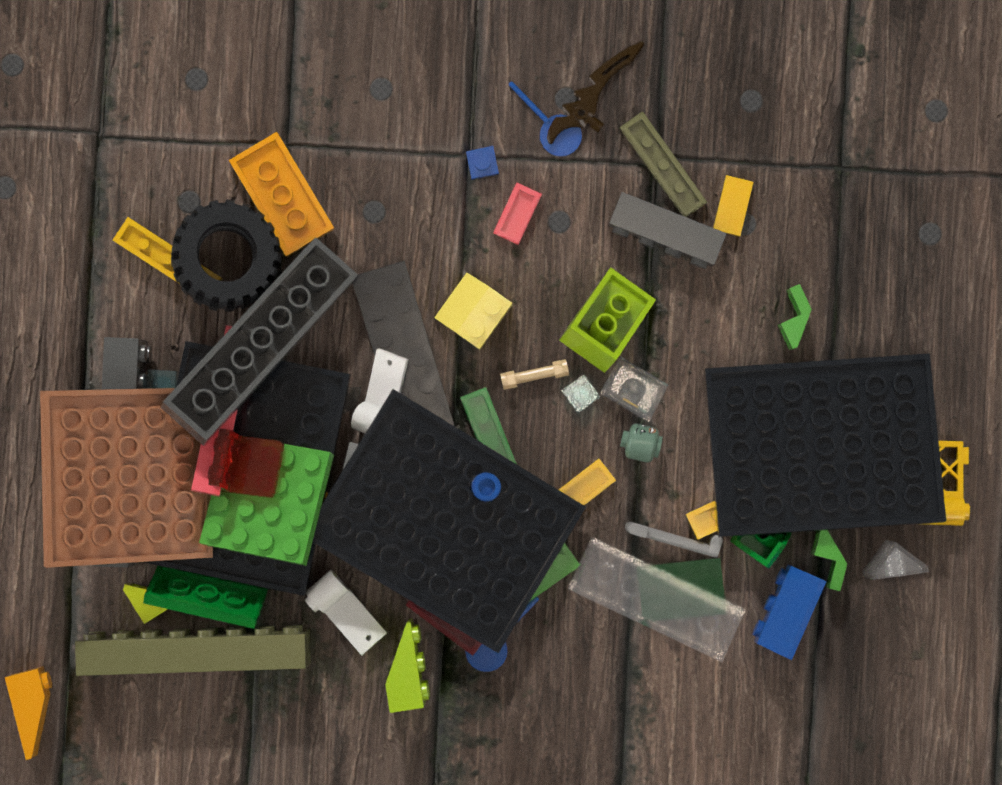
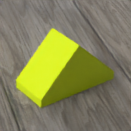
(136, 596)

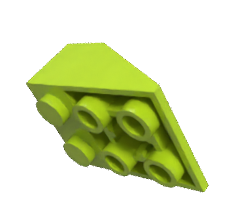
(404, 683)

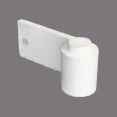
(386, 374)
(345, 611)

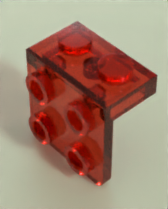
(245, 464)

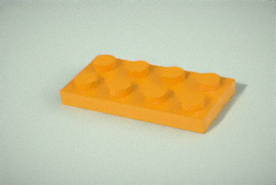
(281, 193)

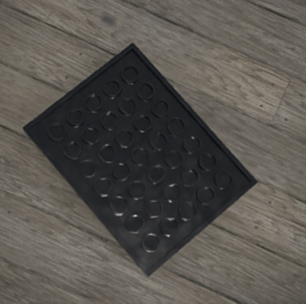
(299, 409)
(824, 445)
(416, 527)

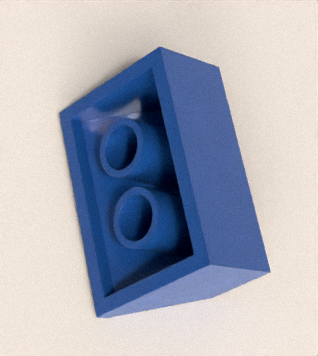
(788, 611)

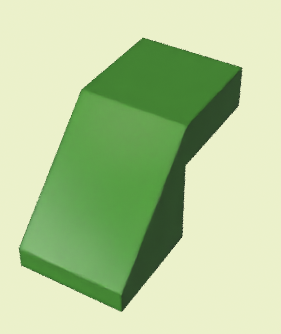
(794, 328)
(825, 547)

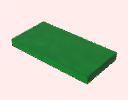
(206, 596)

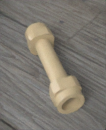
(557, 369)

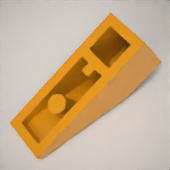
(29, 700)

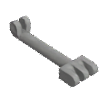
(711, 548)

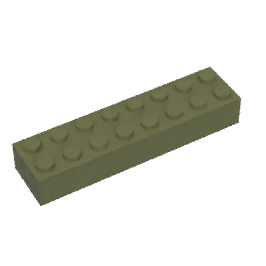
(193, 652)

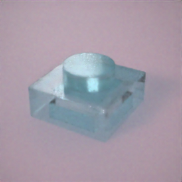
(162, 379)
(580, 393)

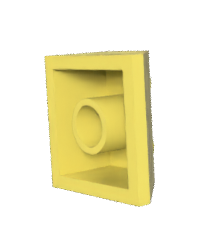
(473, 311)

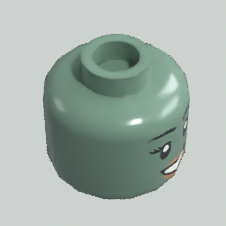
(641, 442)

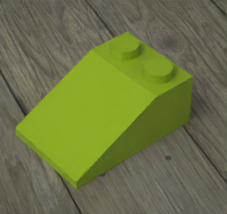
(607, 320)

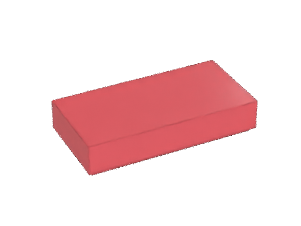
(517, 213)

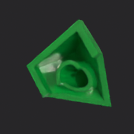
(763, 547)

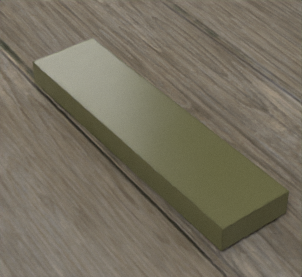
(663, 165)

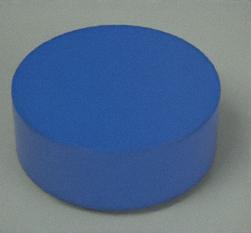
(486, 486)

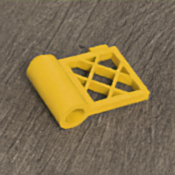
(955, 507)

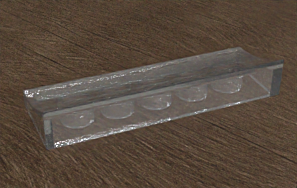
(656, 599)

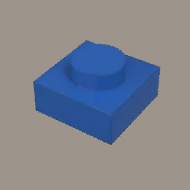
(482, 162)

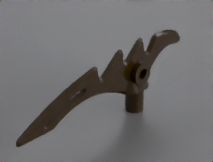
(582, 111)

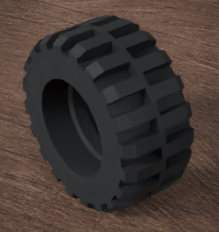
(231, 218)

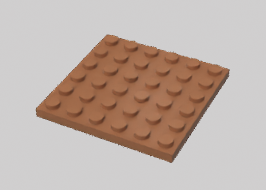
(117, 480)

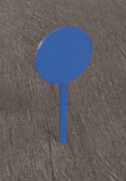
(565, 142)
(489, 660)

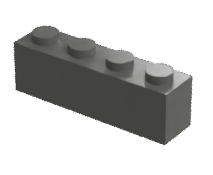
(666, 229)

